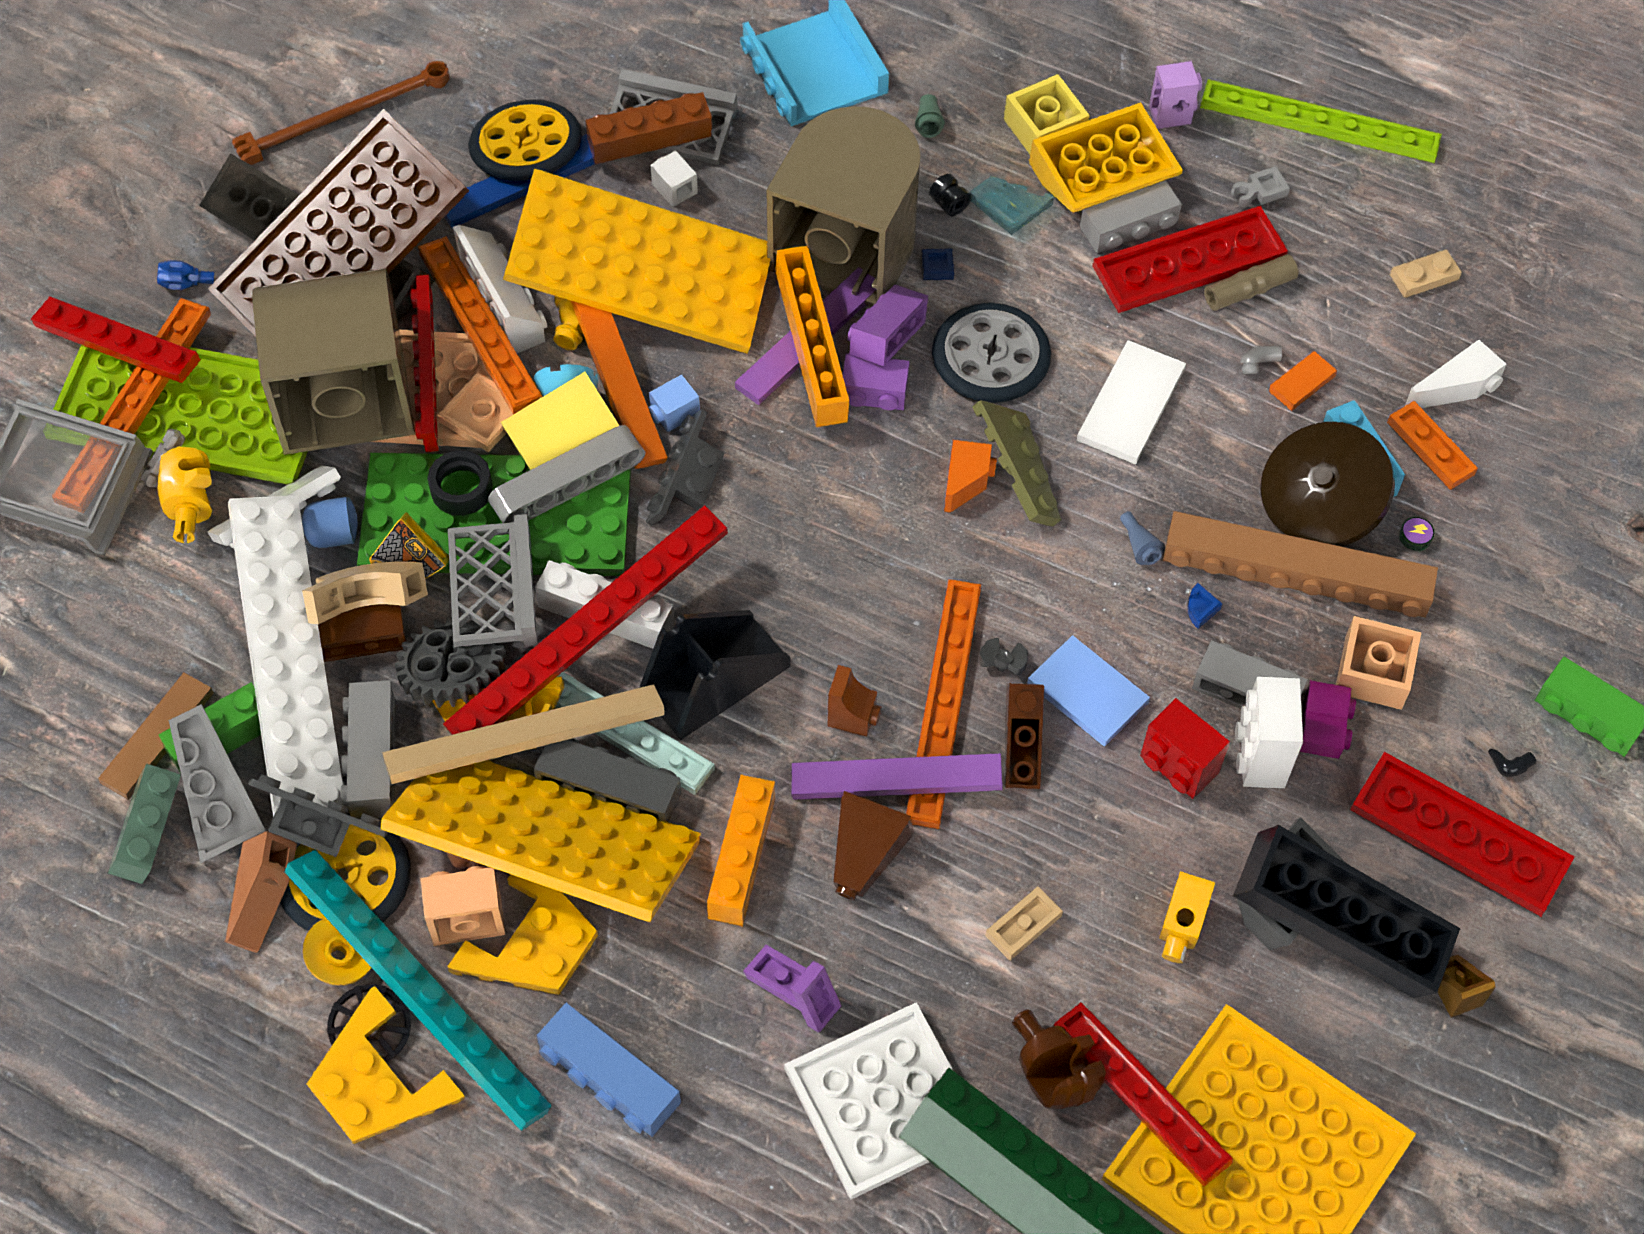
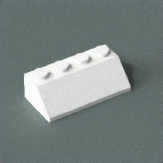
(507, 301)

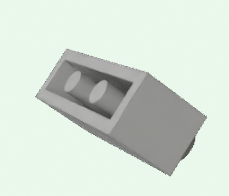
(1130, 216)
(1230, 673)

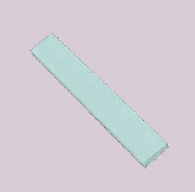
(645, 742)

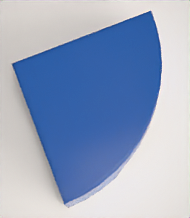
(1202, 605)

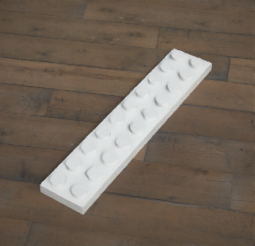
(285, 648)

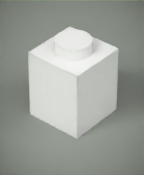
(674, 178)

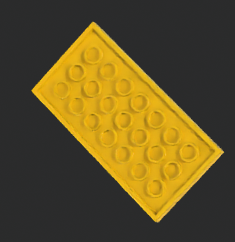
(639, 261)
(546, 835)

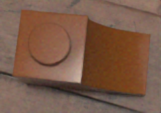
(851, 704)

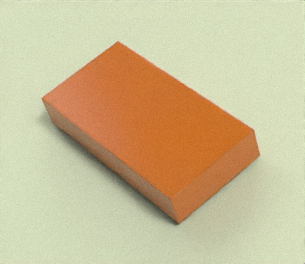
(1302, 380)

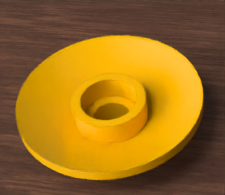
(317, 955)

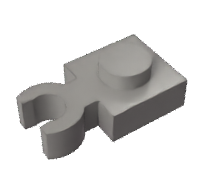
(1263, 185)

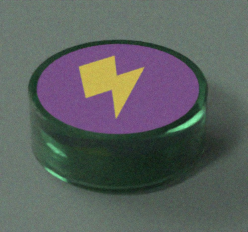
(1416, 533)

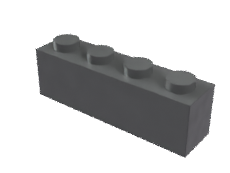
(610, 778)

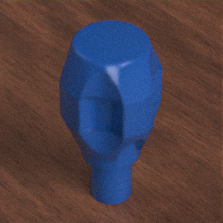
(181, 275)

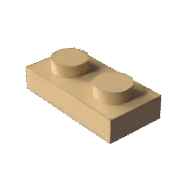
(1425, 273)
(1023, 923)

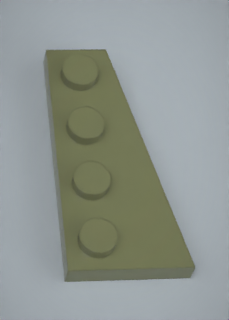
(1021, 460)

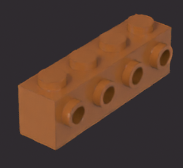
(649, 127)

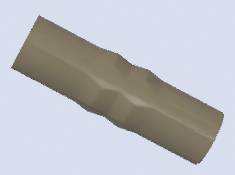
(1251, 282)

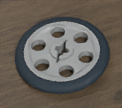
(983, 386)

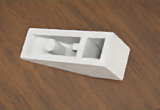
(1461, 378)

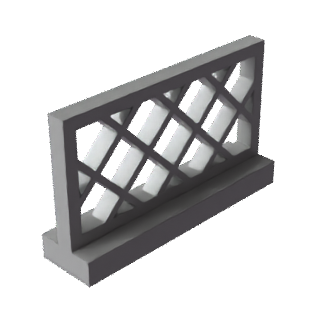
(657, 88)
(521, 587)

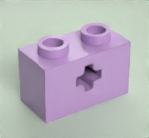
(1174, 94)

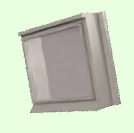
(68, 473)

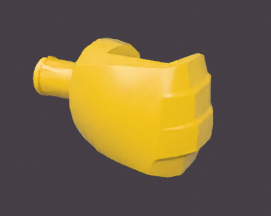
(181, 489)

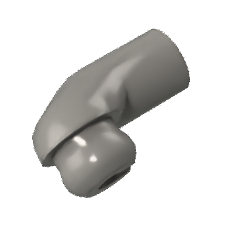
(1260, 354)

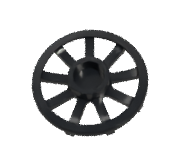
(377, 1034)

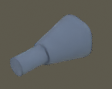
(1145, 545)

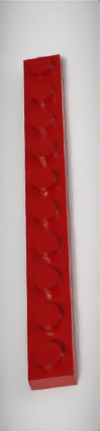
(590, 624)

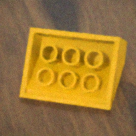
(1103, 158)

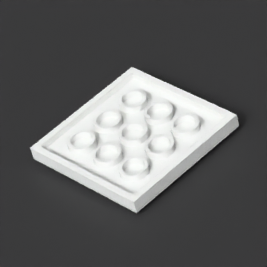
(866, 1092)

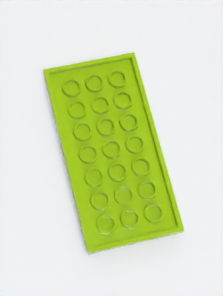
(215, 408)

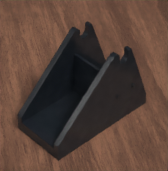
(710, 666)

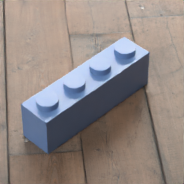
(608, 1070)

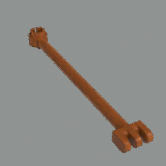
(249, 150)

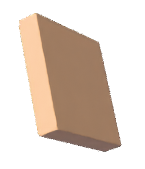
(477, 412)

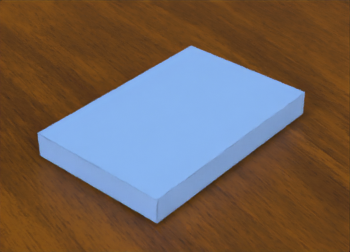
(1089, 690)

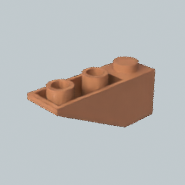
(258, 888)

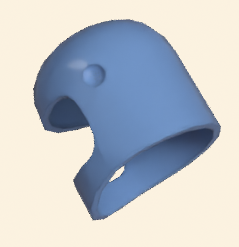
(330, 522)

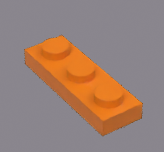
(1432, 445)

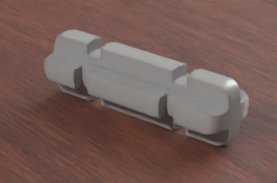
(171, 439)

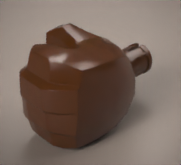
(1056, 1064)

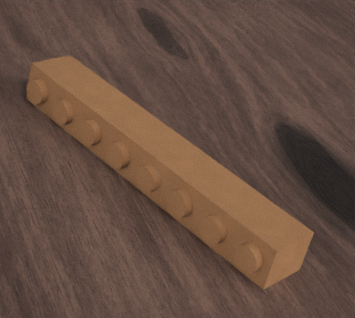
(1300, 564)

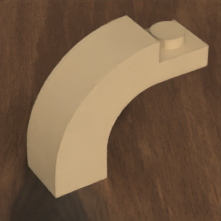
(364, 586)

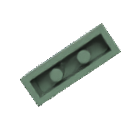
(144, 824)

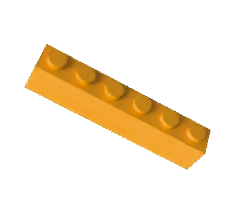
(812, 336)

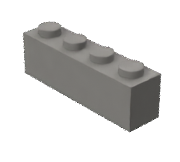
(368, 734)

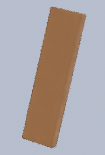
(145, 743)

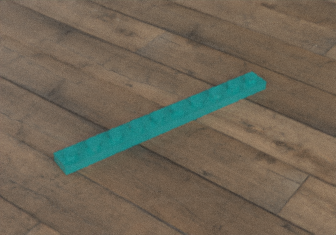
(418, 990)

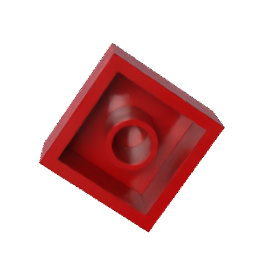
(1184, 748)

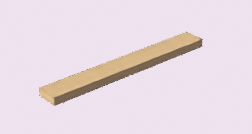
(522, 734)

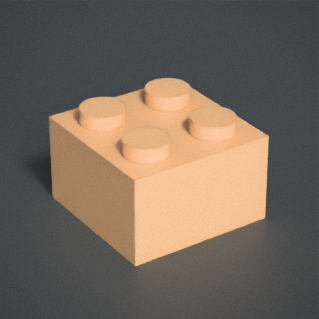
(1378, 662)
(462, 905)

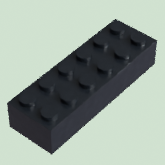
(1346, 912)

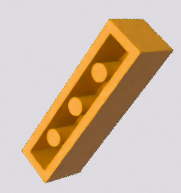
(741, 850)

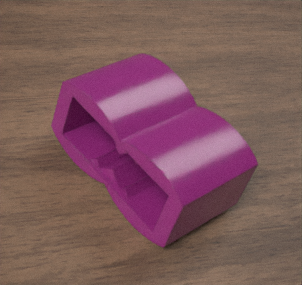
(1325, 719)

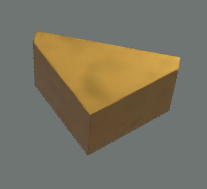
(1464, 986)

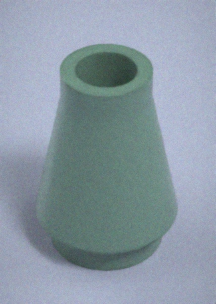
(929, 117)

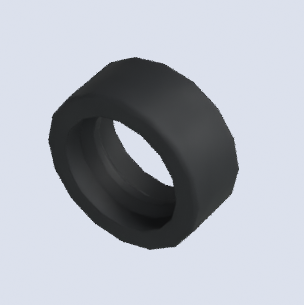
(460, 461)

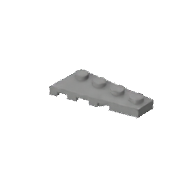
(214, 793)

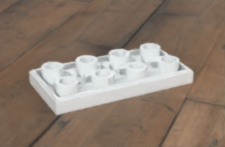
(316, 482)

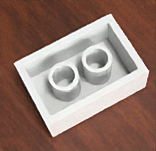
(1269, 732)

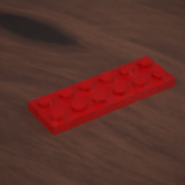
(1188, 259)
(1462, 833)

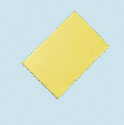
(559, 421)

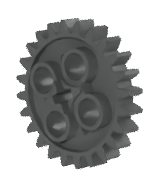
(440, 672)

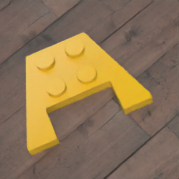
(541, 950)
(363, 1089)

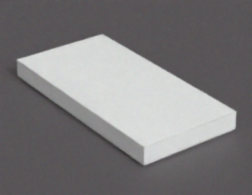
(1131, 402)

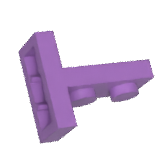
(801, 987)

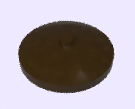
(1328, 483)

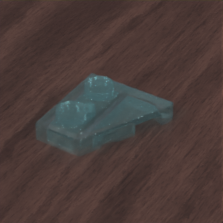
(1009, 203)

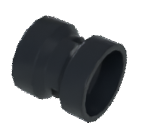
(950, 195)

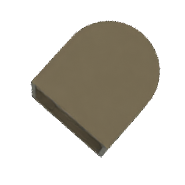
(848, 197)
(332, 361)

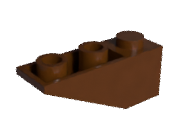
(1023, 735)

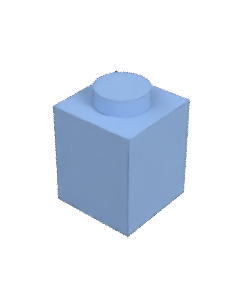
(673, 403)

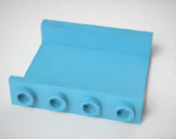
(817, 63)

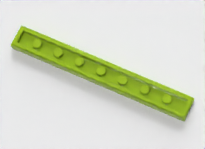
(1321, 121)

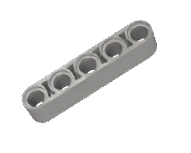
(567, 475)

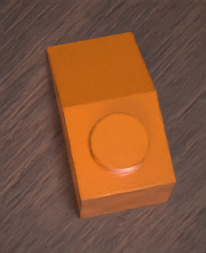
(968, 472)

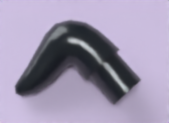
(1513, 767)

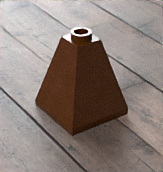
(866, 843)

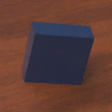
(937, 264)

